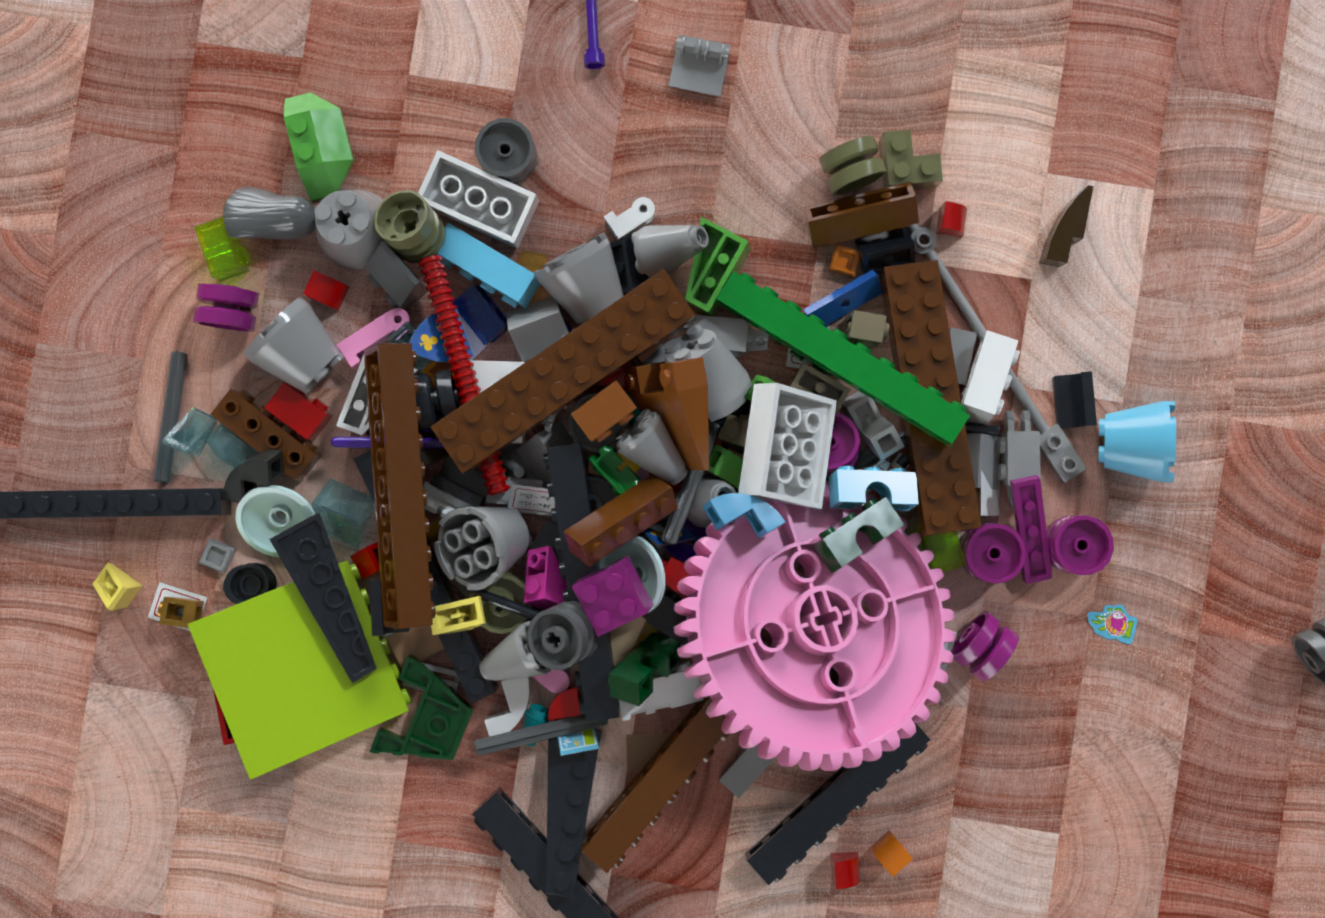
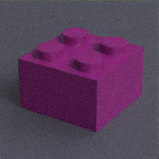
(612, 596)

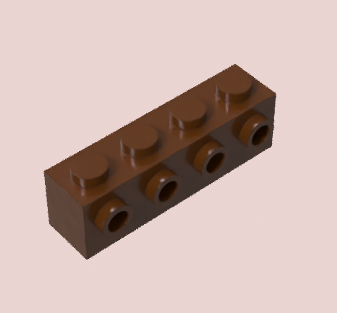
(862, 215)
(264, 433)
(620, 520)

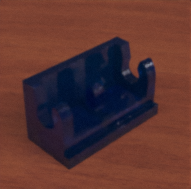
(481, 314)

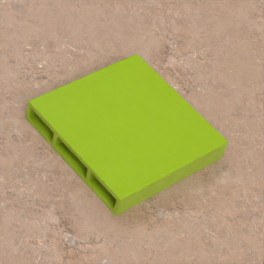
(284, 681)

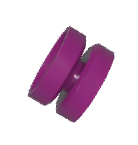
(226, 304)
(845, 444)
(1093, 541)
(1007, 557)
(984, 646)

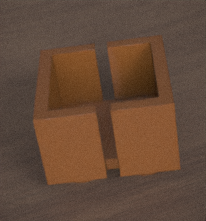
(604, 411)

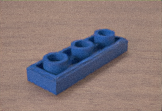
(846, 298)

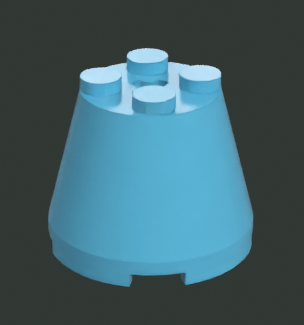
(1140, 441)

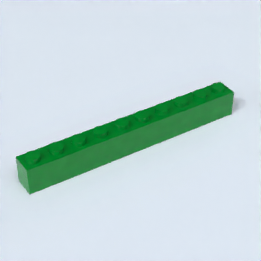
(843, 359)

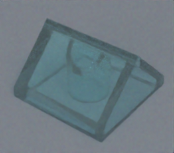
(344, 512)

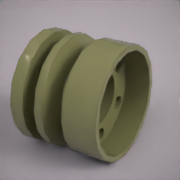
(409, 226)

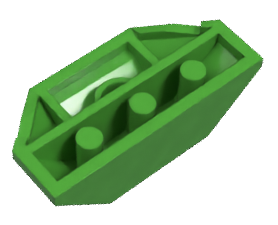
(318, 143)

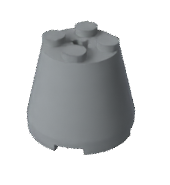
(348, 240)
(583, 279)
(295, 347)
(724, 374)
(481, 544)

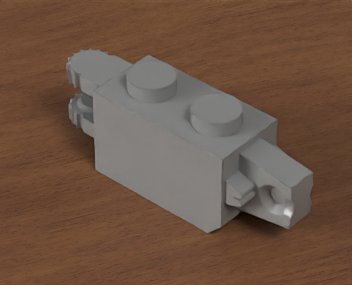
(733, 333)
(1018, 451)

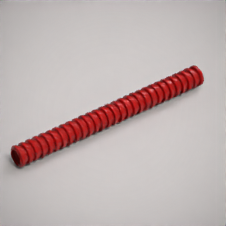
(458, 356)

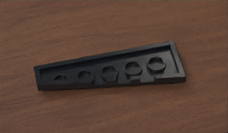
(317, 575)
(567, 811)

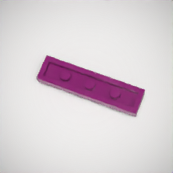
(1031, 527)

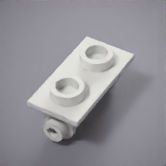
(441, 501)

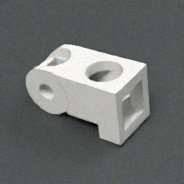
(632, 219)

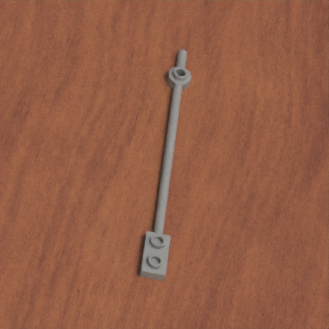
(1053, 441)

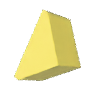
(116, 587)
(458, 616)

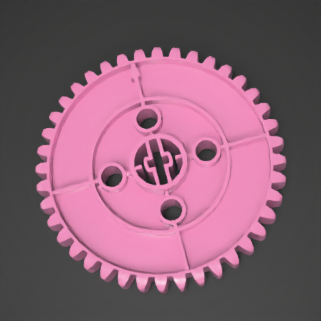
(785, 691)

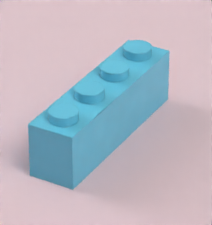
(488, 267)

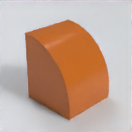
(891, 853)

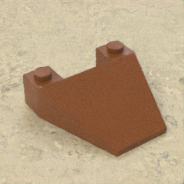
(681, 398)

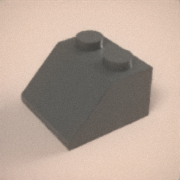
(395, 277)

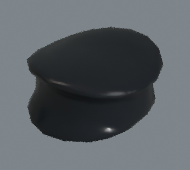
(248, 582)

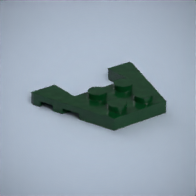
(436, 723)

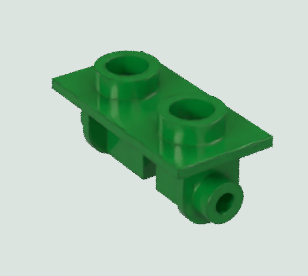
(607, 465)

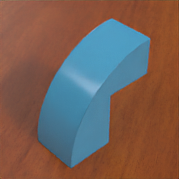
(729, 507)

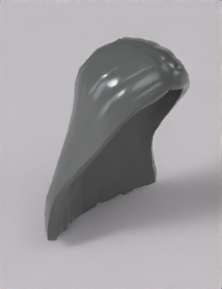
(267, 215)

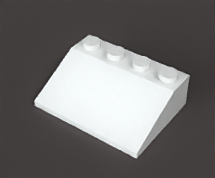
(787, 445)

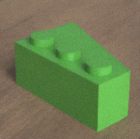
(714, 267)

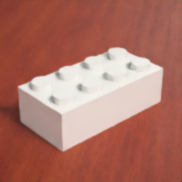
(478, 199)

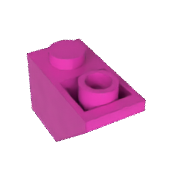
(543, 579)

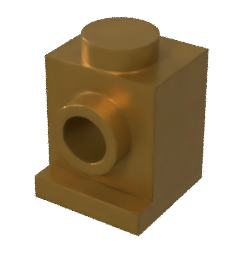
(169, 609)

